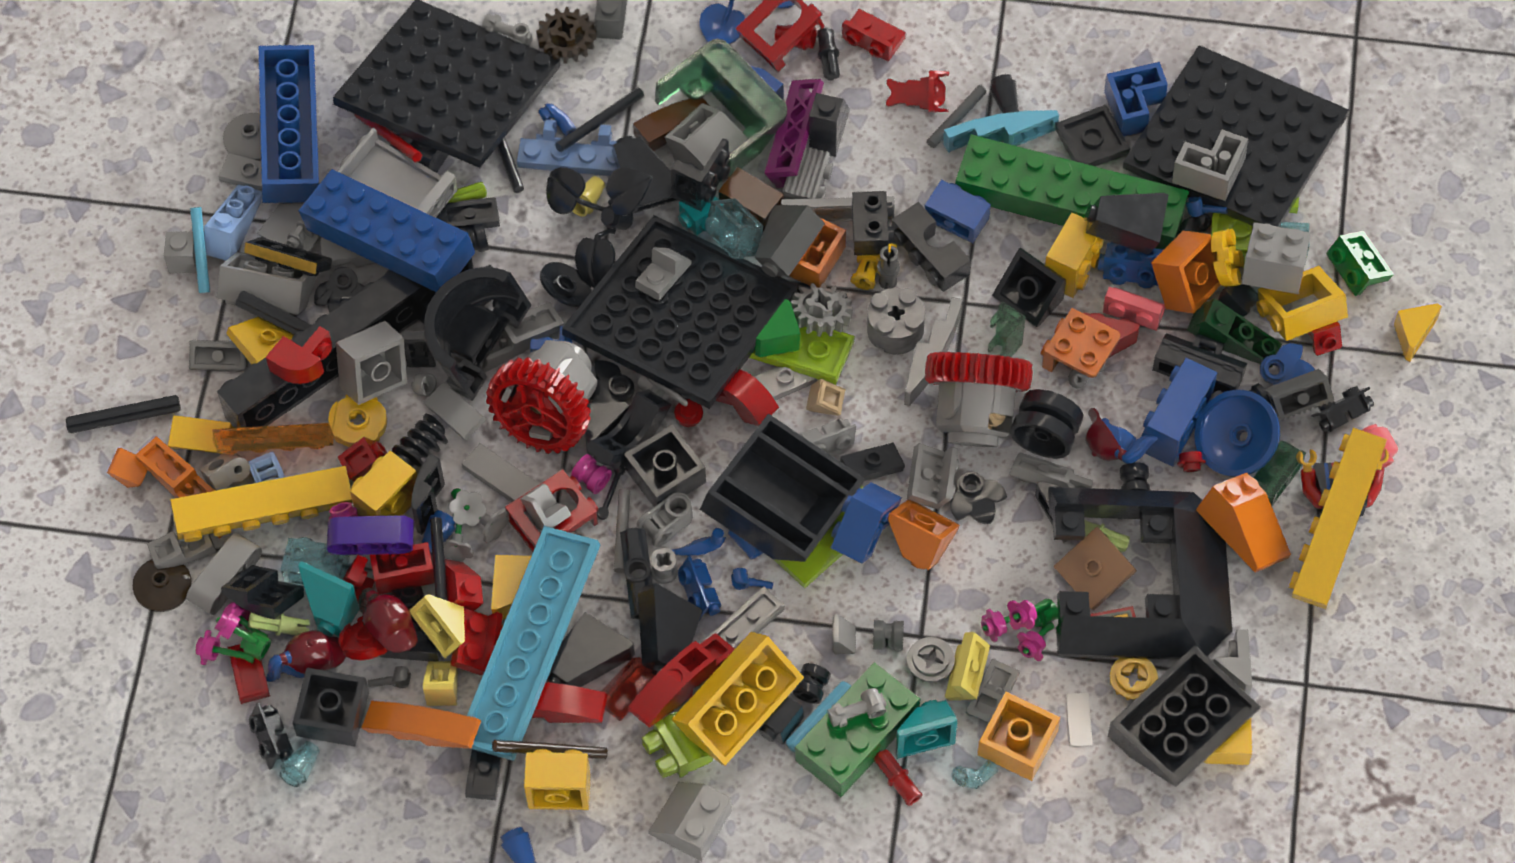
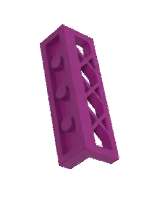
(793, 134)

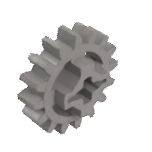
(822, 309)

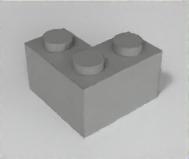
(1210, 170)

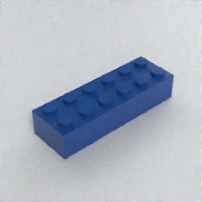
(288, 123)
(386, 231)

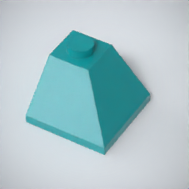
(330, 599)
(926, 729)

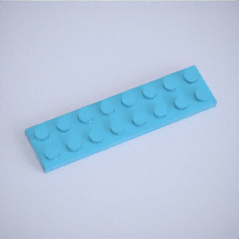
(531, 637)

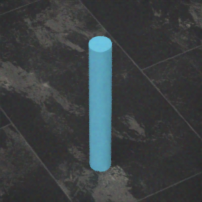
(200, 249)

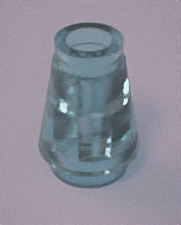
(299, 764)

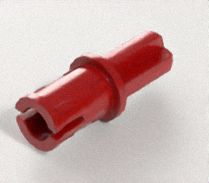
(898, 777)

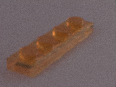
(273, 437)

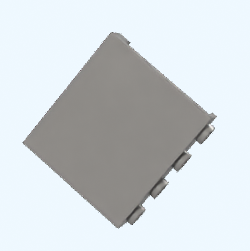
(398, 176)

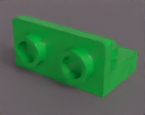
(1358, 262)

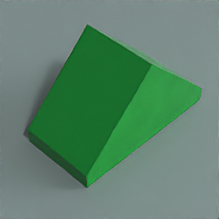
(780, 333)

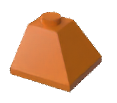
(921, 533)

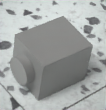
(179, 252)

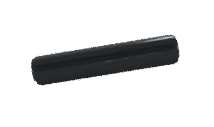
(270, 313)

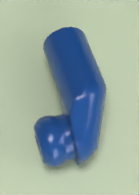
(563, 121)

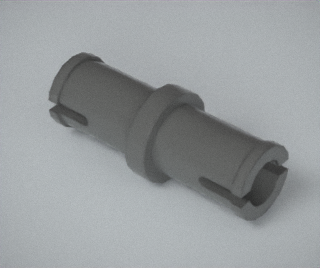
(888, 267)

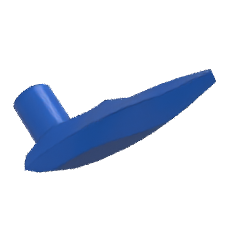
(703, 545)

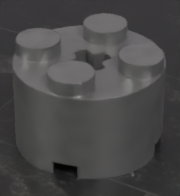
(895, 320)

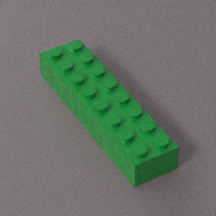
(1053, 186)

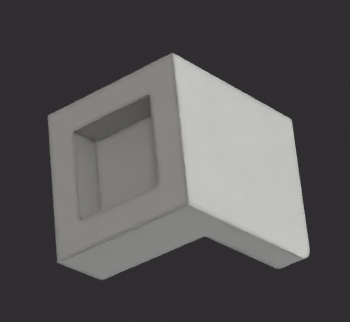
(544, 508)

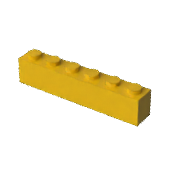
(259, 503)
(1338, 519)

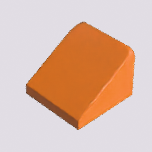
(127, 469)

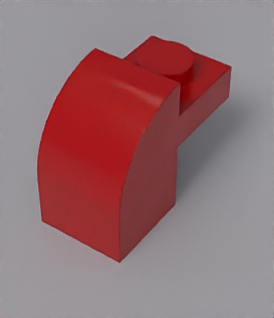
(300, 363)
(748, 398)

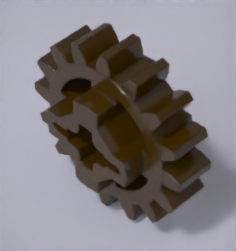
(566, 34)

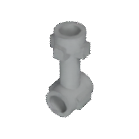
(519, 32)
(871, 702)

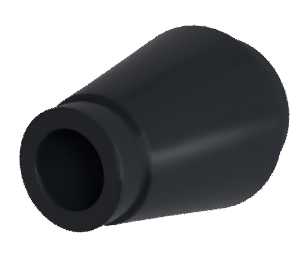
(1005, 93)

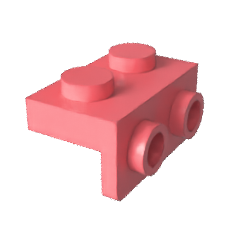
(1133, 307)

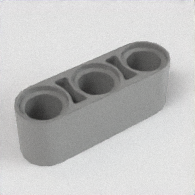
(231, 560)

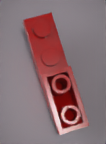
(678, 678)

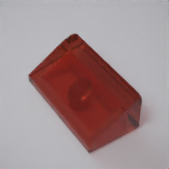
(626, 687)

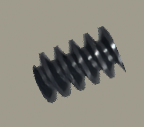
(420, 441)

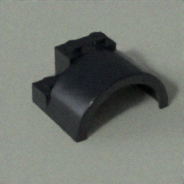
(465, 330)

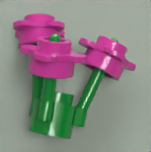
(1023, 615)
(233, 617)

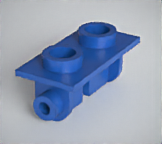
(693, 577)

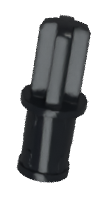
(828, 53)

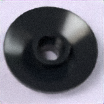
(564, 284)

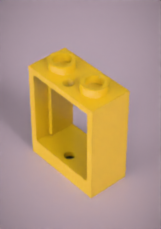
(1326, 310)

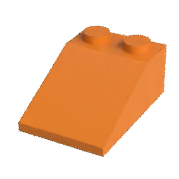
(1245, 521)

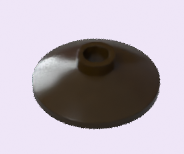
(164, 595)

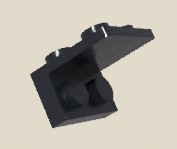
(698, 186)

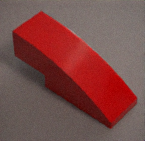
(570, 704)

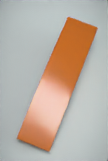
(171, 470)
(421, 724)

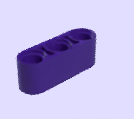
(370, 535)

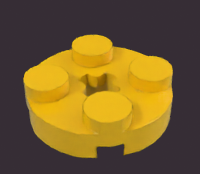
(1228, 258)
(349, 433)

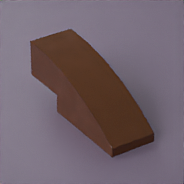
(661, 122)

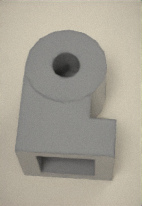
(225, 471)

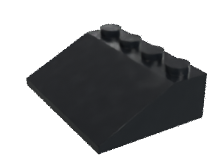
(1182, 718)

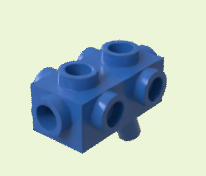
(1127, 265)

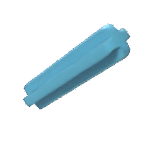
(816, 715)

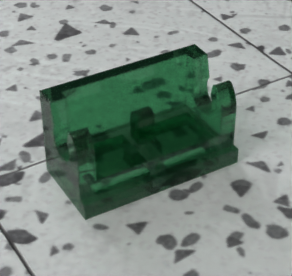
(1009, 330)
(1279, 471)

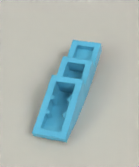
(1010, 128)

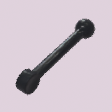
(603, 511)

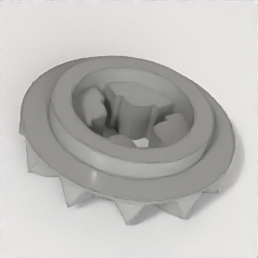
(923, 649)

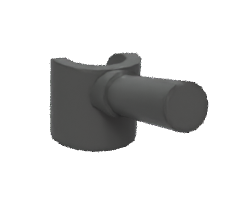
(399, 679)

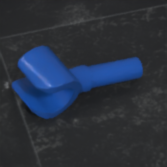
(1196, 208)
(741, 581)

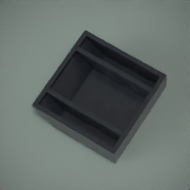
(781, 492)

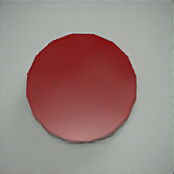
(358, 642)

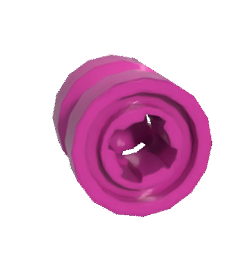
(590, 473)

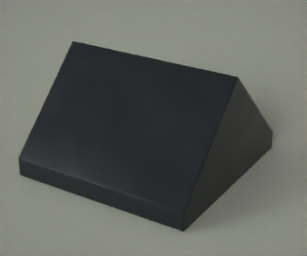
(1030, 288)

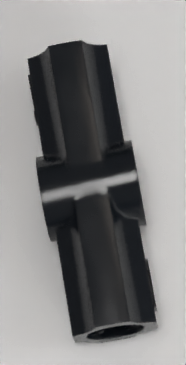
(635, 557)

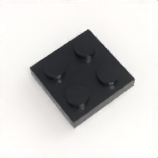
(1092, 137)

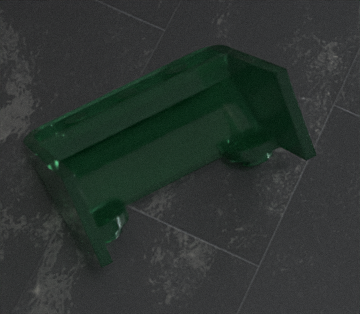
(737, 86)

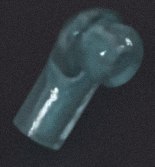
(974, 777)

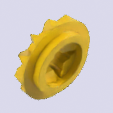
(1124, 667)

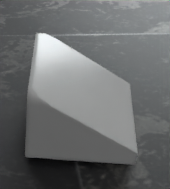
(843, 636)

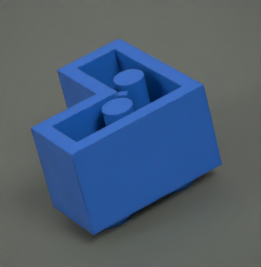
(1130, 94)
(863, 521)

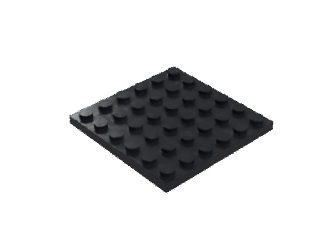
(447, 83)
(1283, 126)
(697, 330)

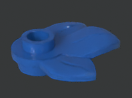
(1288, 363)

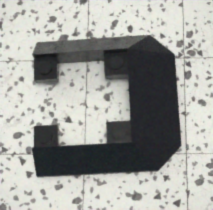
(1174, 623)

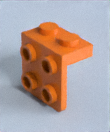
(1080, 344)

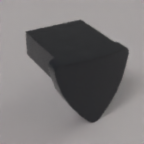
(1239, 298)

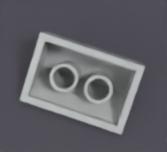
(266, 280)

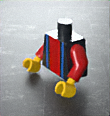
(1317, 479)

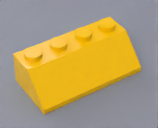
(738, 697)

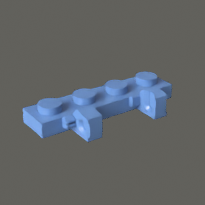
(584, 158)

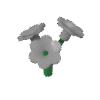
(469, 510)

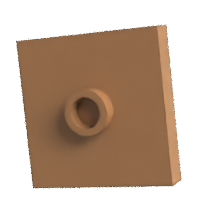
(1095, 567)

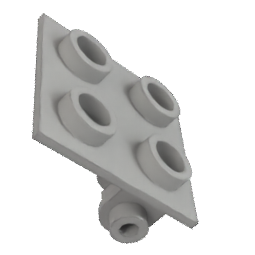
(288, 227)

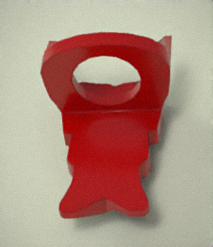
(926, 93)

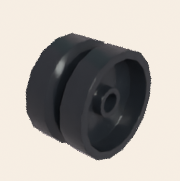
(1046, 423)

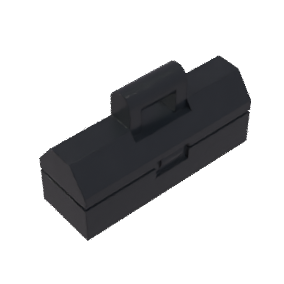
(1175, 350)

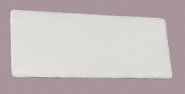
(1079, 719)

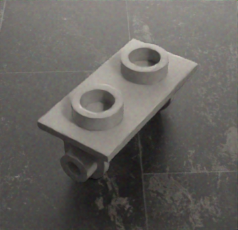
(837, 435)

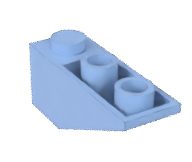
(231, 222)

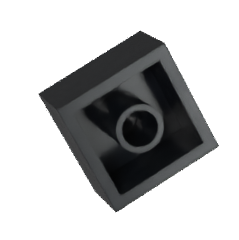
(665, 466)
(330, 707)

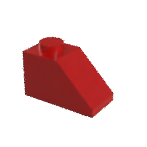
(463, 585)

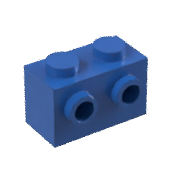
(958, 210)

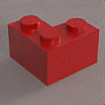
(403, 570)

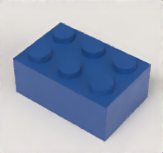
(1178, 410)

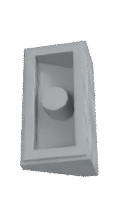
(216, 356)

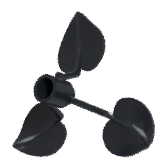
(626, 190)

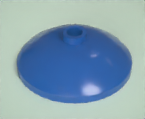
(1220, 430)

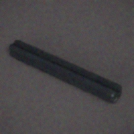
(123, 414)

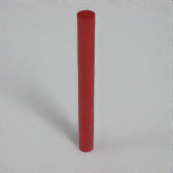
(393, 139)

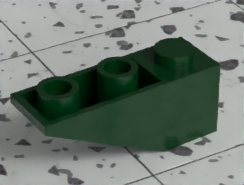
(1237, 333)

